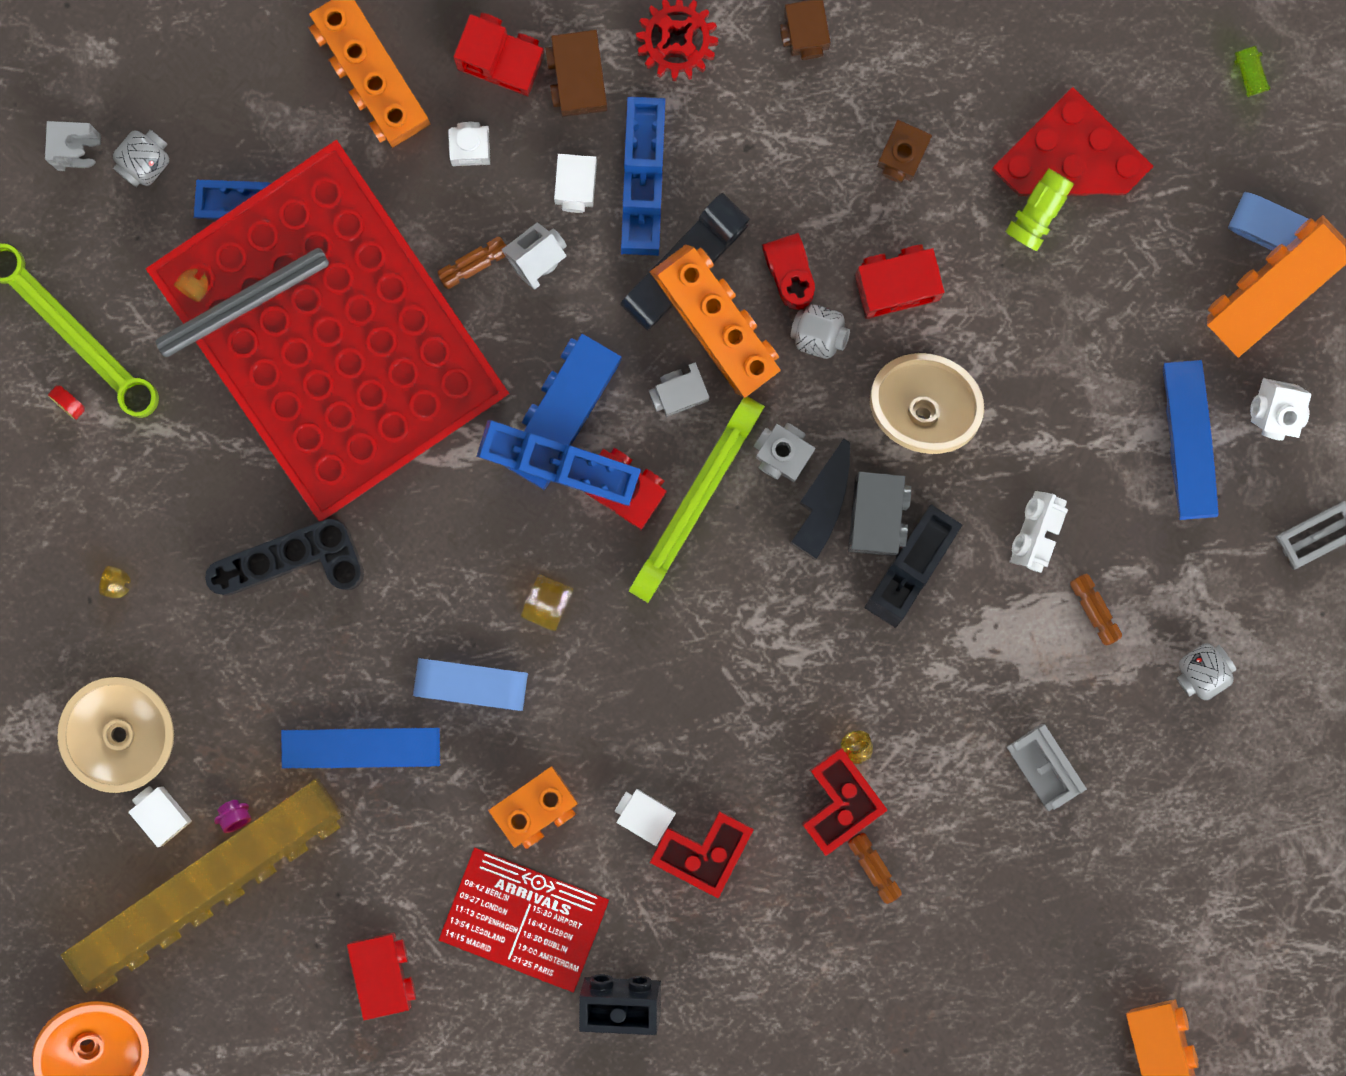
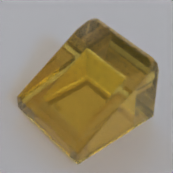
(546, 602)

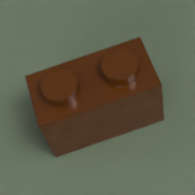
(578, 73)

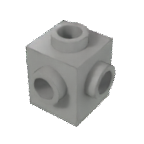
(786, 466)

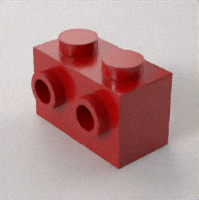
(381, 976)

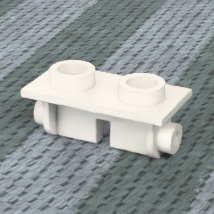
(1042, 514)

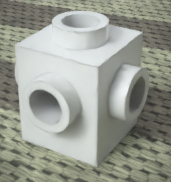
(1280, 409)

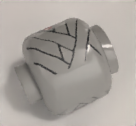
(141, 158)
(819, 331)
(1206, 671)

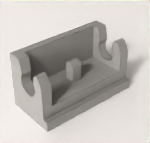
(66, 144)
(1046, 767)

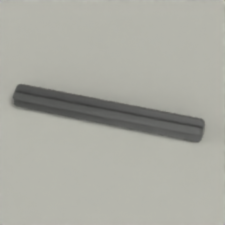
(242, 302)

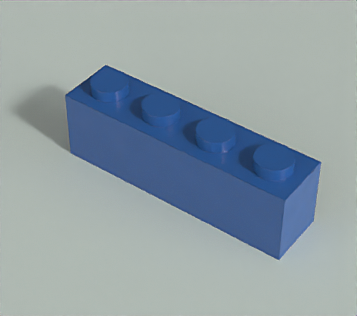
(570, 395)

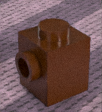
(805, 29)
(903, 152)

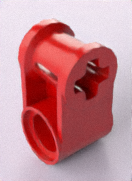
(787, 265)

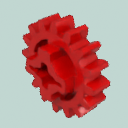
(688, 51)

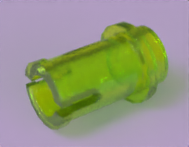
(1252, 71)

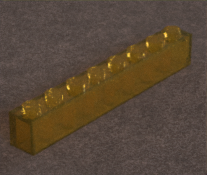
(203, 885)

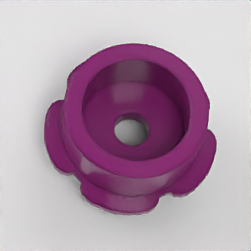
(232, 816)

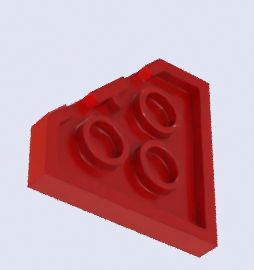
(1076, 145)

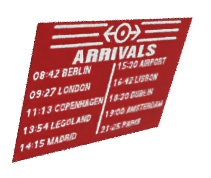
(523, 920)

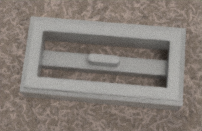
(1289, 550)

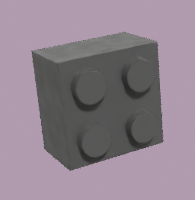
(878, 514)

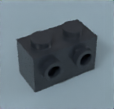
(620, 1005)

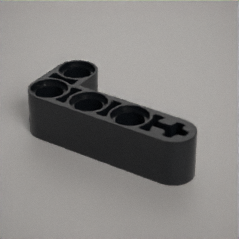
(713, 232)
(282, 565)

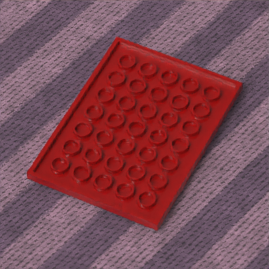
(349, 363)

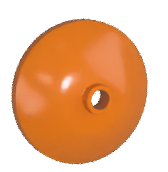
(116, 1046)

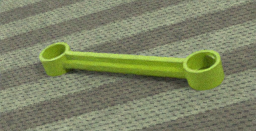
(76, 334)
(696, 499)

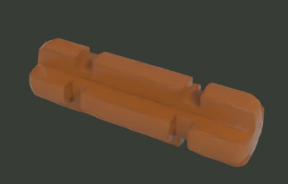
(472, 263)
(1096, 609)
(874, 868)

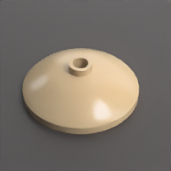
(927, 388)
(89, 742)

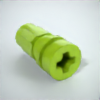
(1040, 210)

